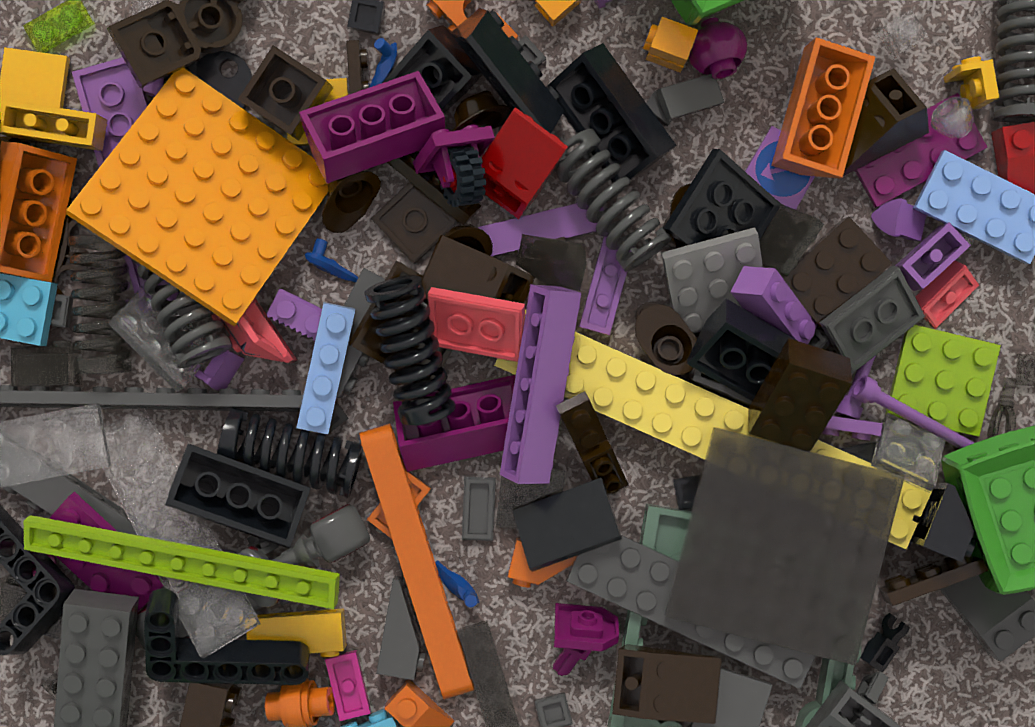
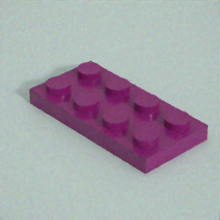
(913, 162)
(98, 576)

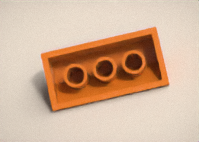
(823, 110)
(32, 208)

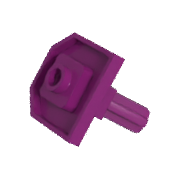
(580, 632)

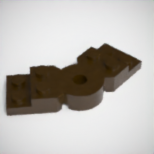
(174, 35)

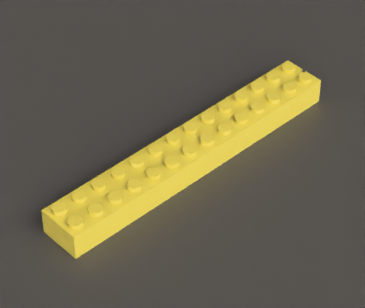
(685, 413)

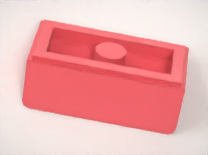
(946, 293)

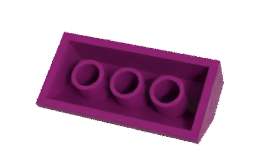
(371, 126)
(470, 431)

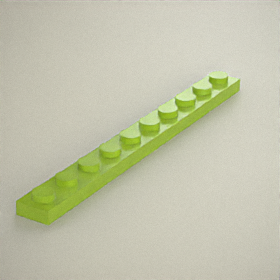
(182, 561)

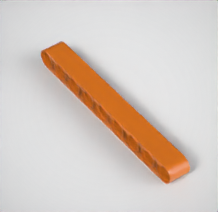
(416, 560)

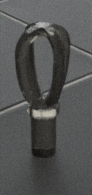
(1005, 403)

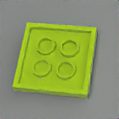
(945, 377)

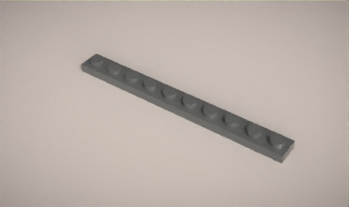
(161, 400)

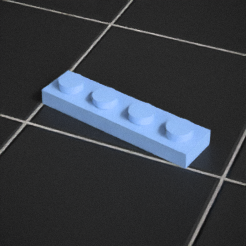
(325, 368)

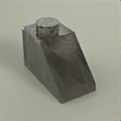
(553, 261)

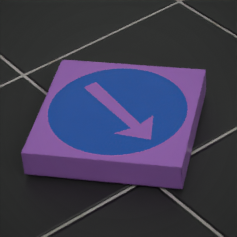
(780, 183)

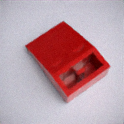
(520, 162)

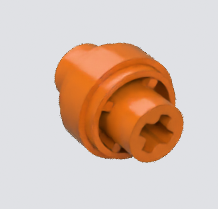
(299, 704)

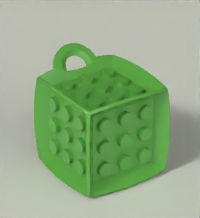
(999, 497)

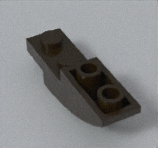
(591, 442)

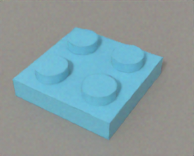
(26, 309)

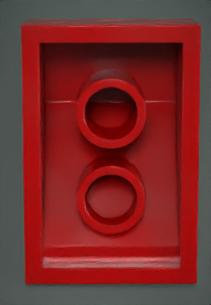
(1016, 154)

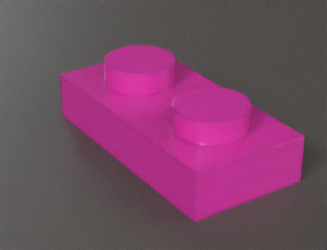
(348, 685)

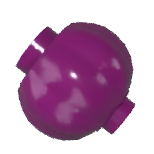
(718, 48)

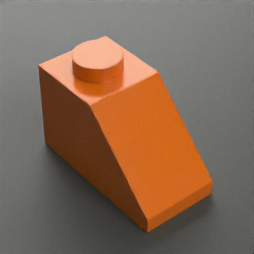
(524, 576)
(415, 708)

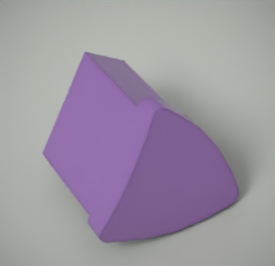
(900, 220)
(220, 370)

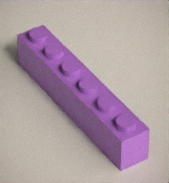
(540, 384)

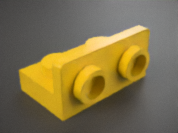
(978, 79)

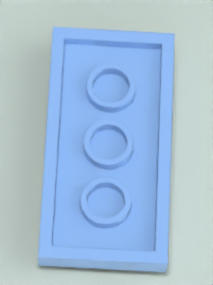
(980, 206)

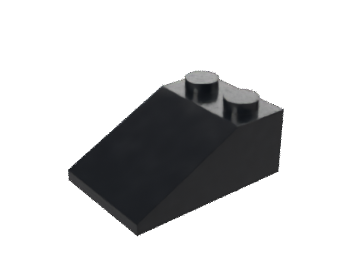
(441, 64)

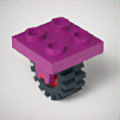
(457, 162)

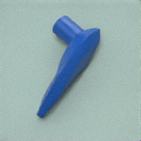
(387, 61)
(328, 265)
(458, 585)

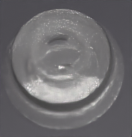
(953, 117)

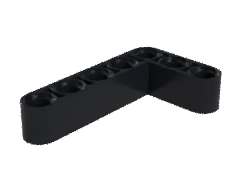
(38, 589)
(238, 662)

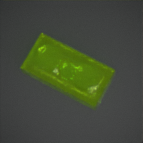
(58, 25)

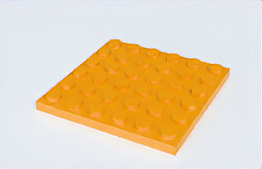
(202, 195)

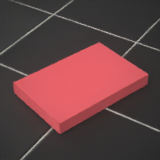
(477, 323)

